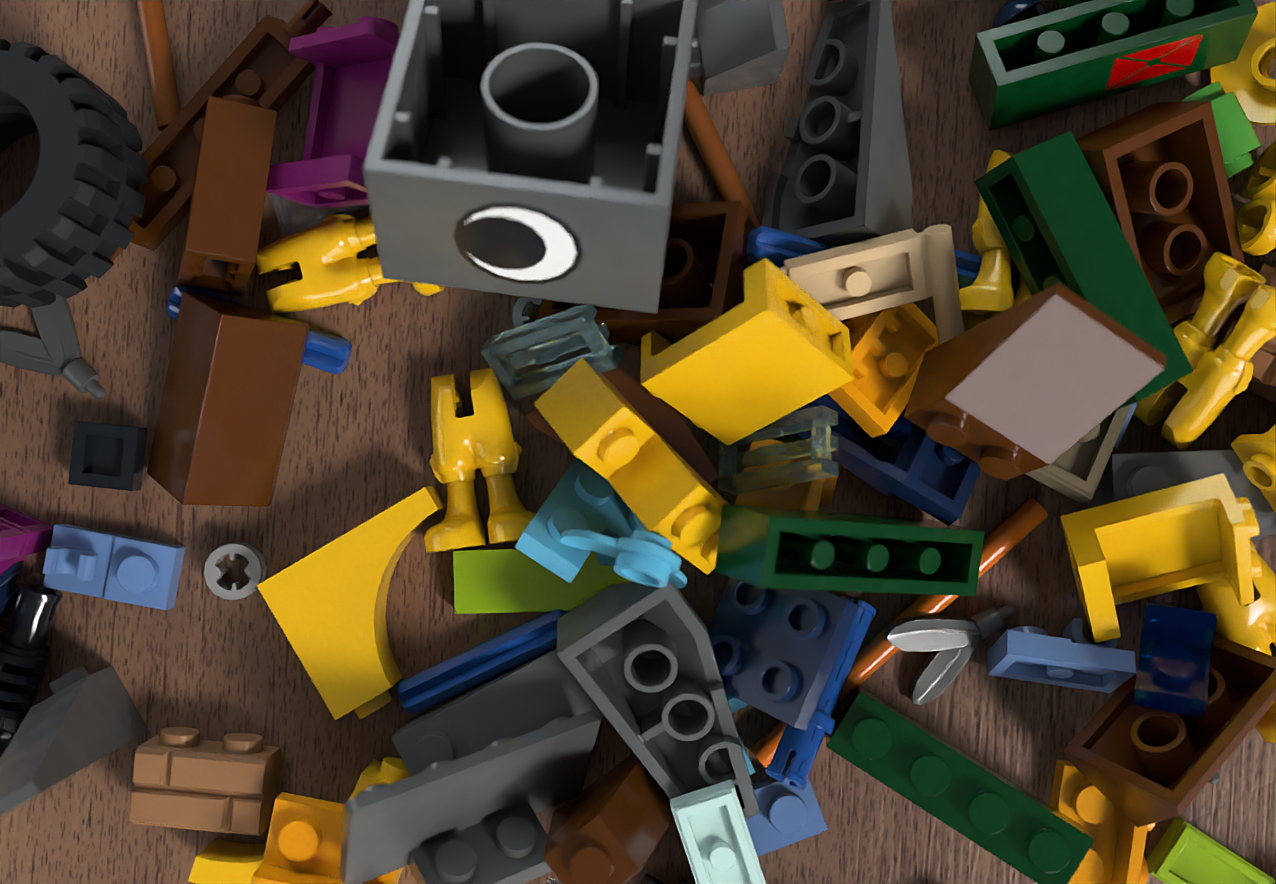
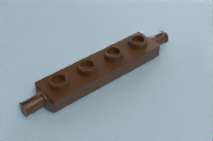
(255, 69)

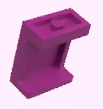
(344, 109)

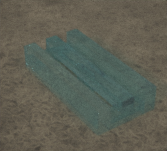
(589, 335)
(819, 446)

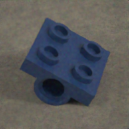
(779, 646)

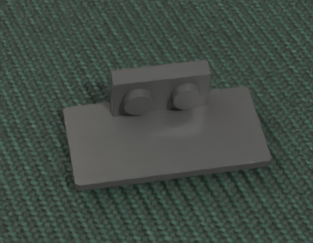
(472, 814)

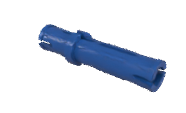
(804, 744)

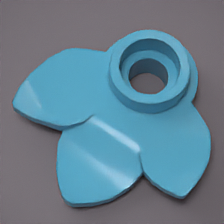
(642, 558)

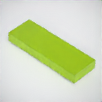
(513, 582)

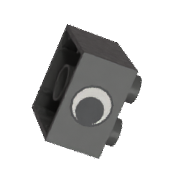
(532, 147)

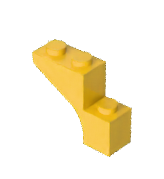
(636, 461)

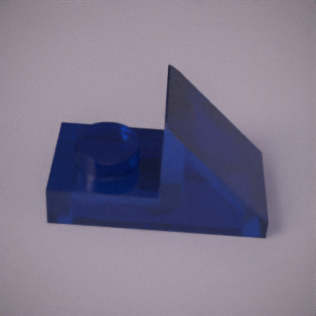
(1174, 657)

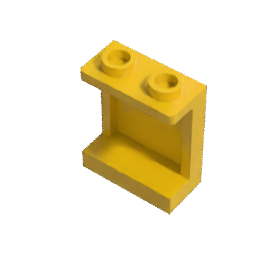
(752, 360)
(1160, 546)

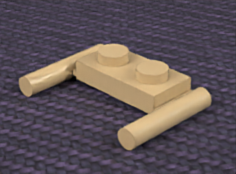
(885, 275)

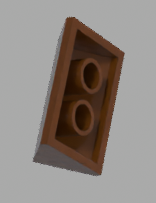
(226, 403)
(1160, 759)

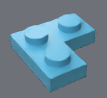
(577, 502)

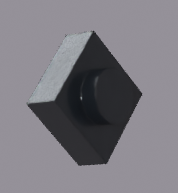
(107, 455)

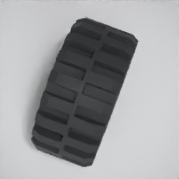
(83, 182)

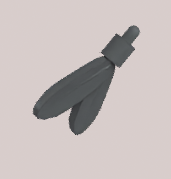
(57, 351)
(951, 644)

